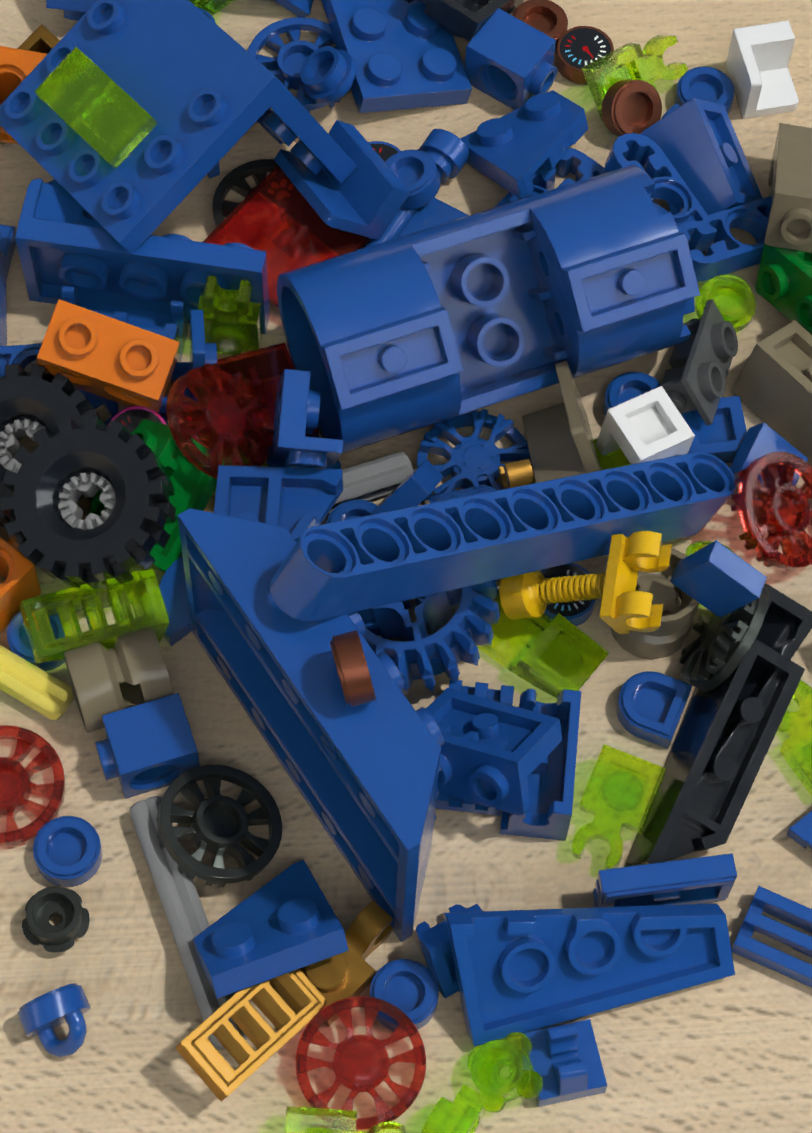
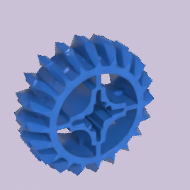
(429, 652)

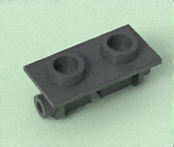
(701, 364)

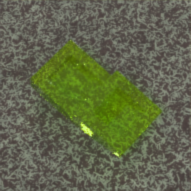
(96, 107)
(545, 651)

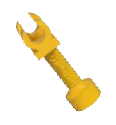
(621, 605)

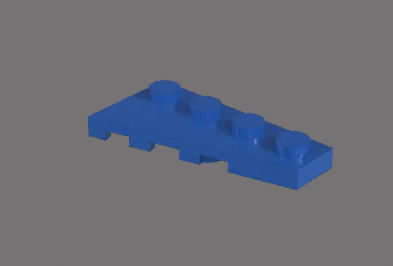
(573, 962)

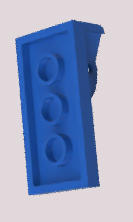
(399, 55)
(68, 249)

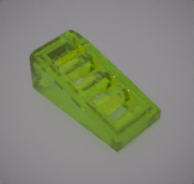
(141, 592)

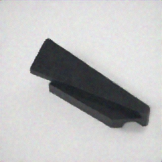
(725, 741)

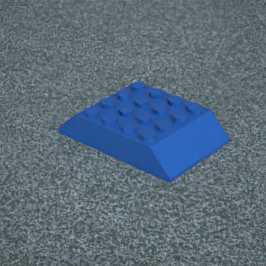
(358, 767)

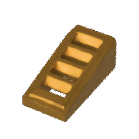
(285, 1000)

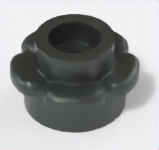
(52, 902)

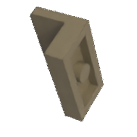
(779, 385)
(561, 435)

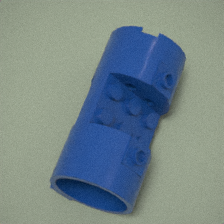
(488, 306)

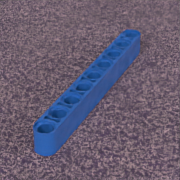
(494, 535)

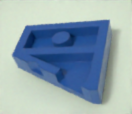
(523, 140)
(278, 495)
(270, 933)

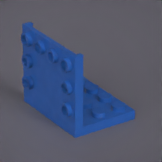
(195, 87)

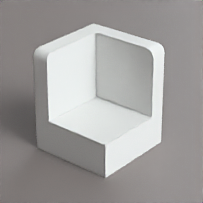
(760, 70)
(645, 429)

